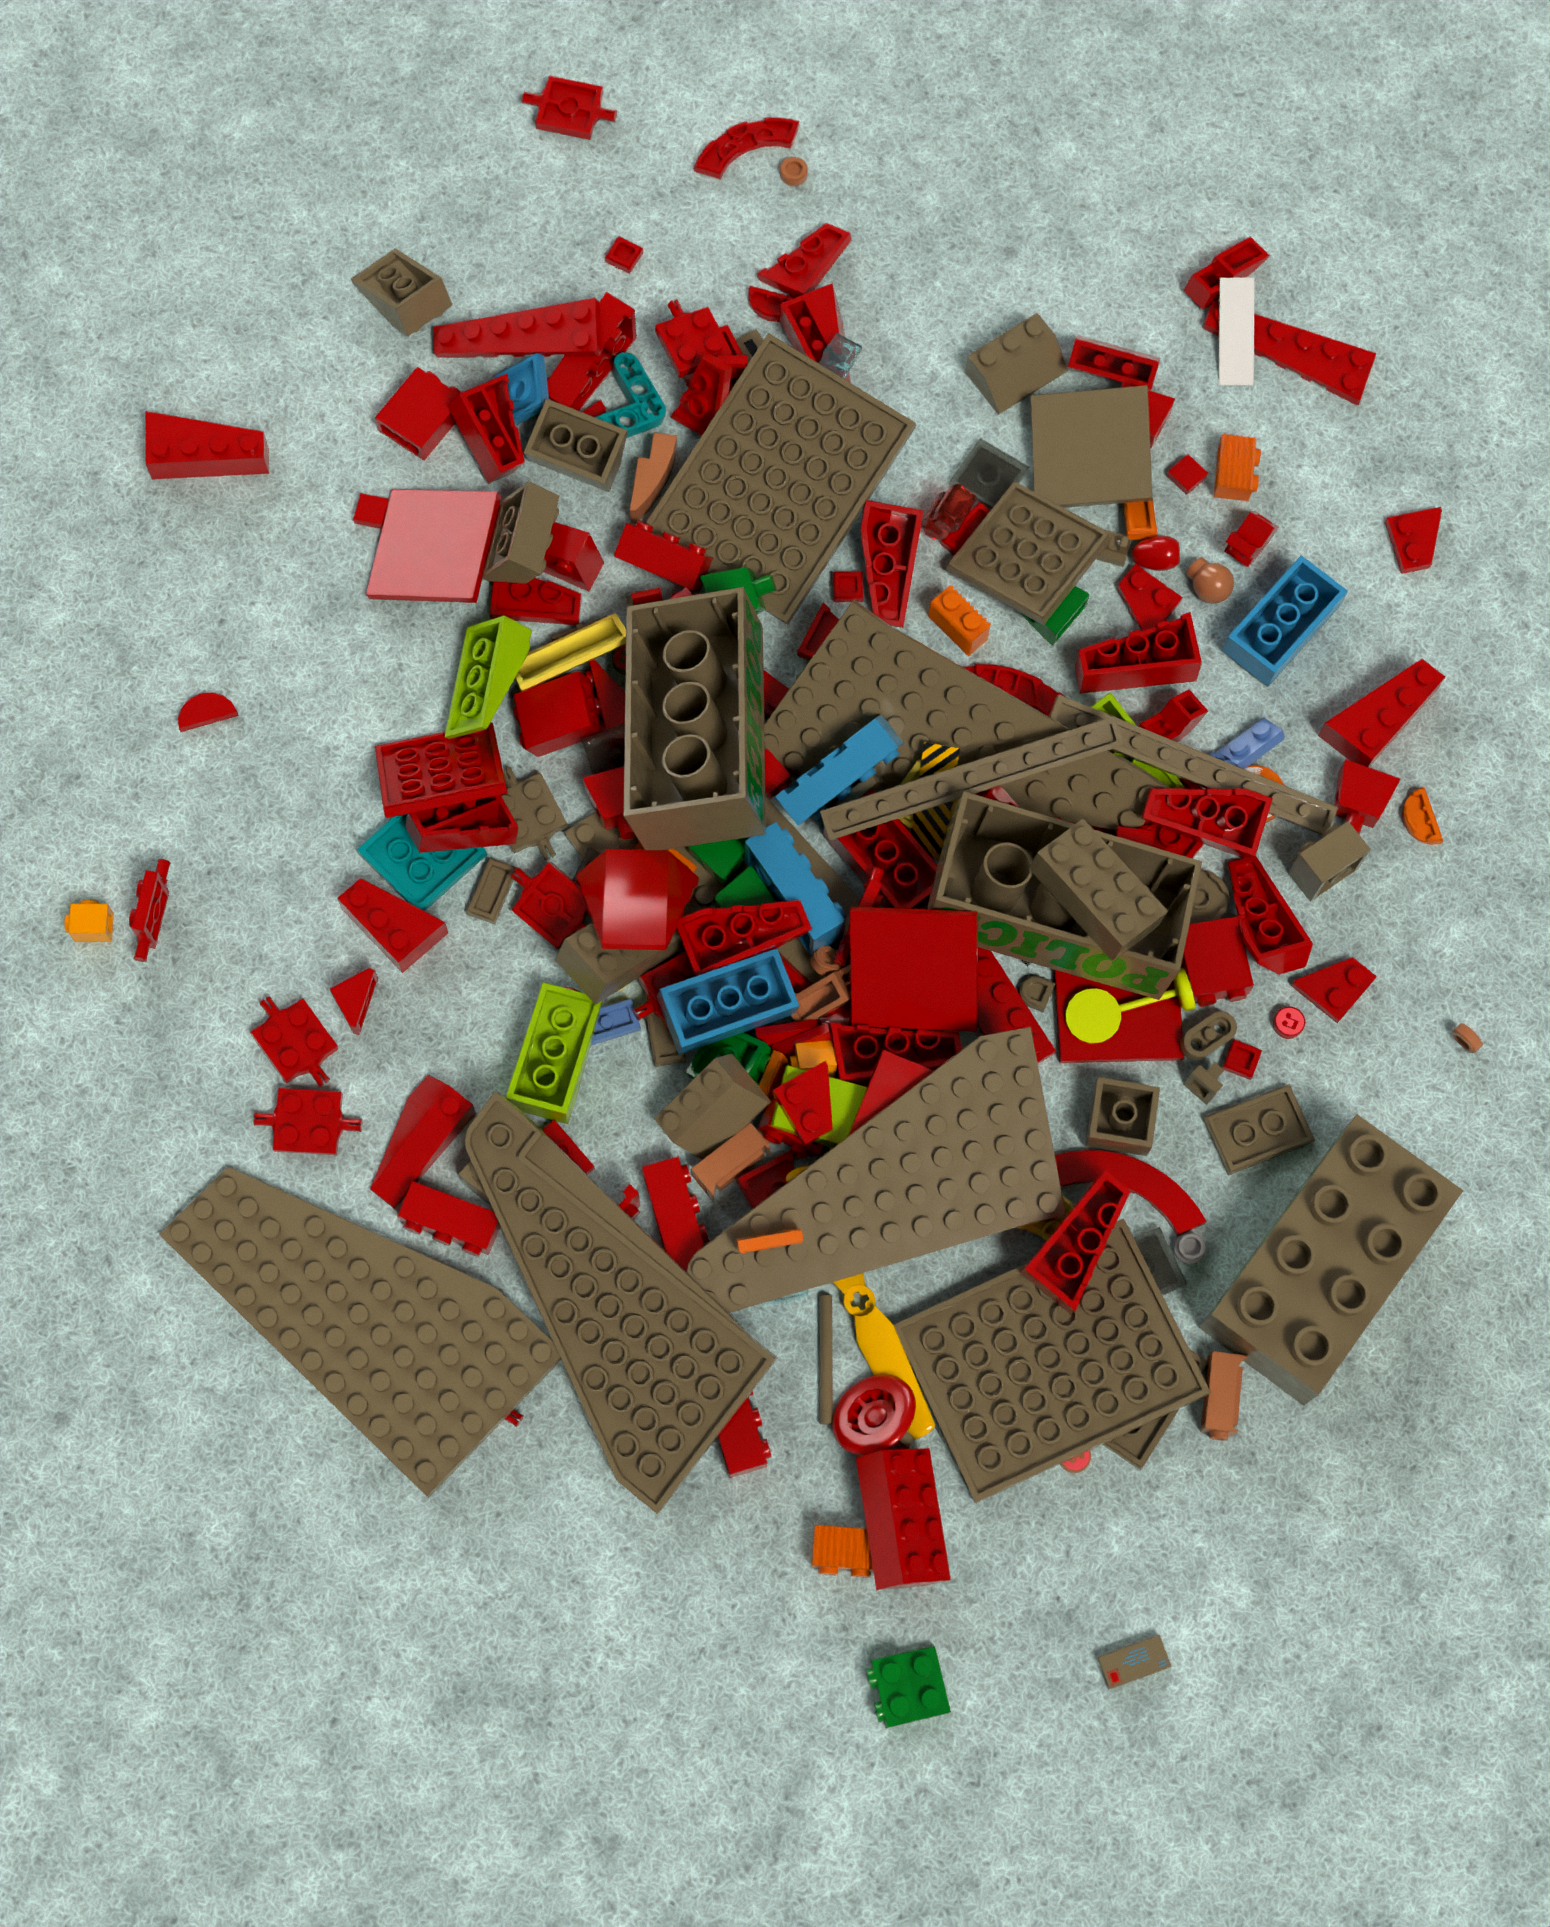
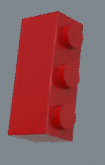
(1113, 362)
(663, 555)
(449, 1219)

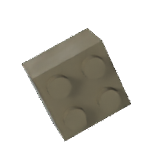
(1328, 860)
(1122, 1116)

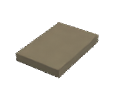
(1258, 1129)

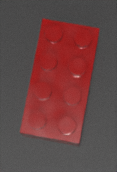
(895, 851)
(903, 1518)

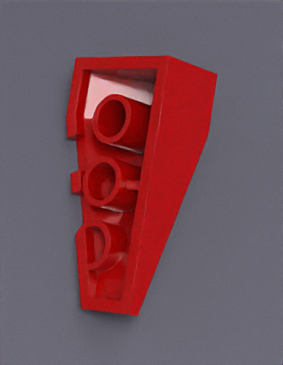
(889, 552)
(1216, 817)

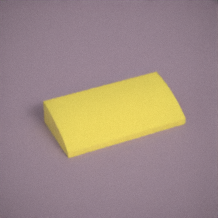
(571, 651)

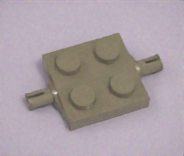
(534, 812)

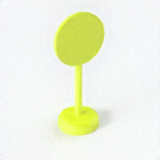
(1096, 1015)

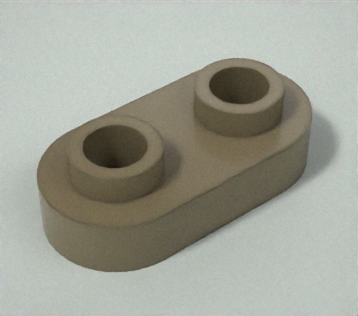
(1207, 1037)

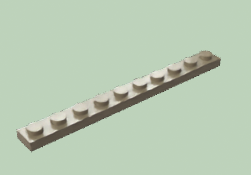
(1201, 767)
(972, 777)

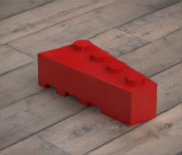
(860, 1047)

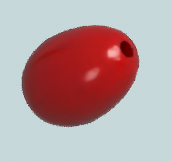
(1157, 553)

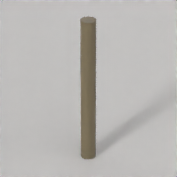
(826, 1360)

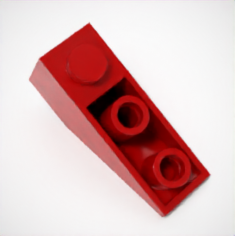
(610, 696)

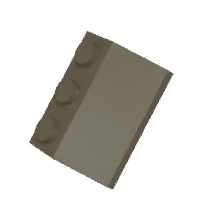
(1016, 363)
(576, 445)
(521, 535)
(712, 1107)

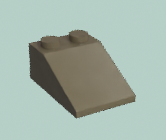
(403, 291)

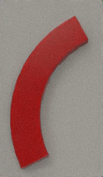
(1018, 684)
(1139, 1178)

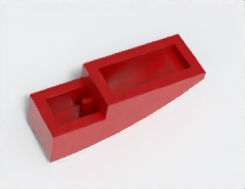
(1232, 263)

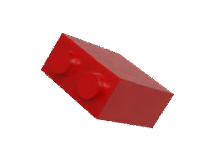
(418, 413)
(556, 714)
(1217, 962)

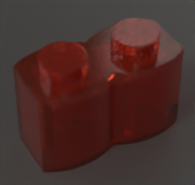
(948, 512)

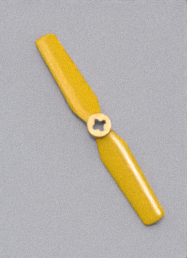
(880, 1342)

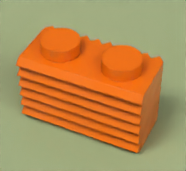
(1235, 467)
(959, 620)
(841, 1549)

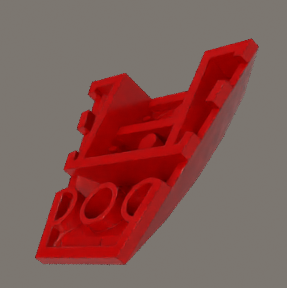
(636, 897)

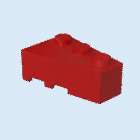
(489, 427)
(463, 826)
(391, 923)

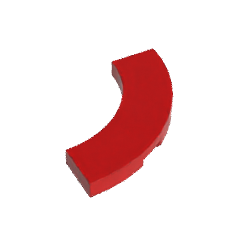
(744, 138)

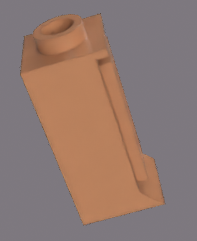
(731, 1160)
(1222, 1405)

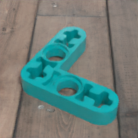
(638, 403)

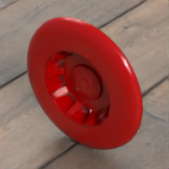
(879, 1421)

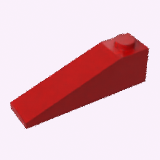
(1266, 919)
(739, 932)
(423, 1132)

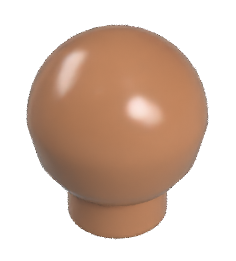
(1211, 581)

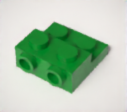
(749, 1051)
(908, 1687)

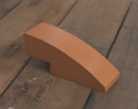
(652, 474)
(824, 996)

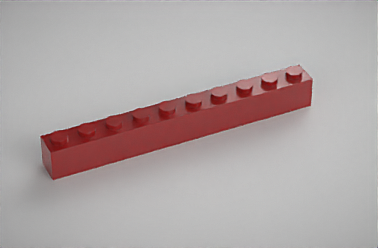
(681, 1239)

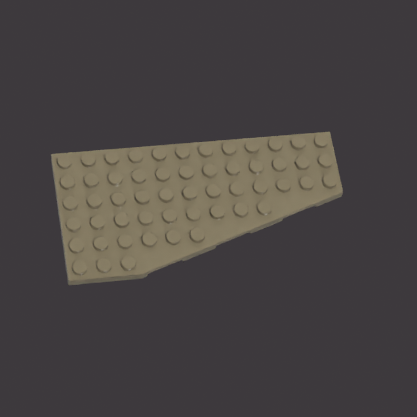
(381, 1331)

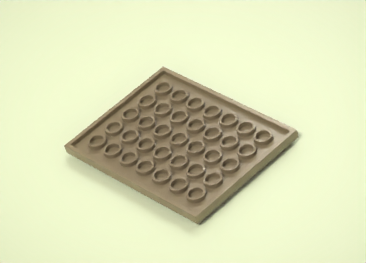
(782, 472)
(1036, 1386)

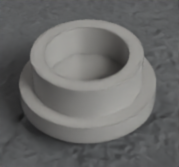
(1189, 1248)

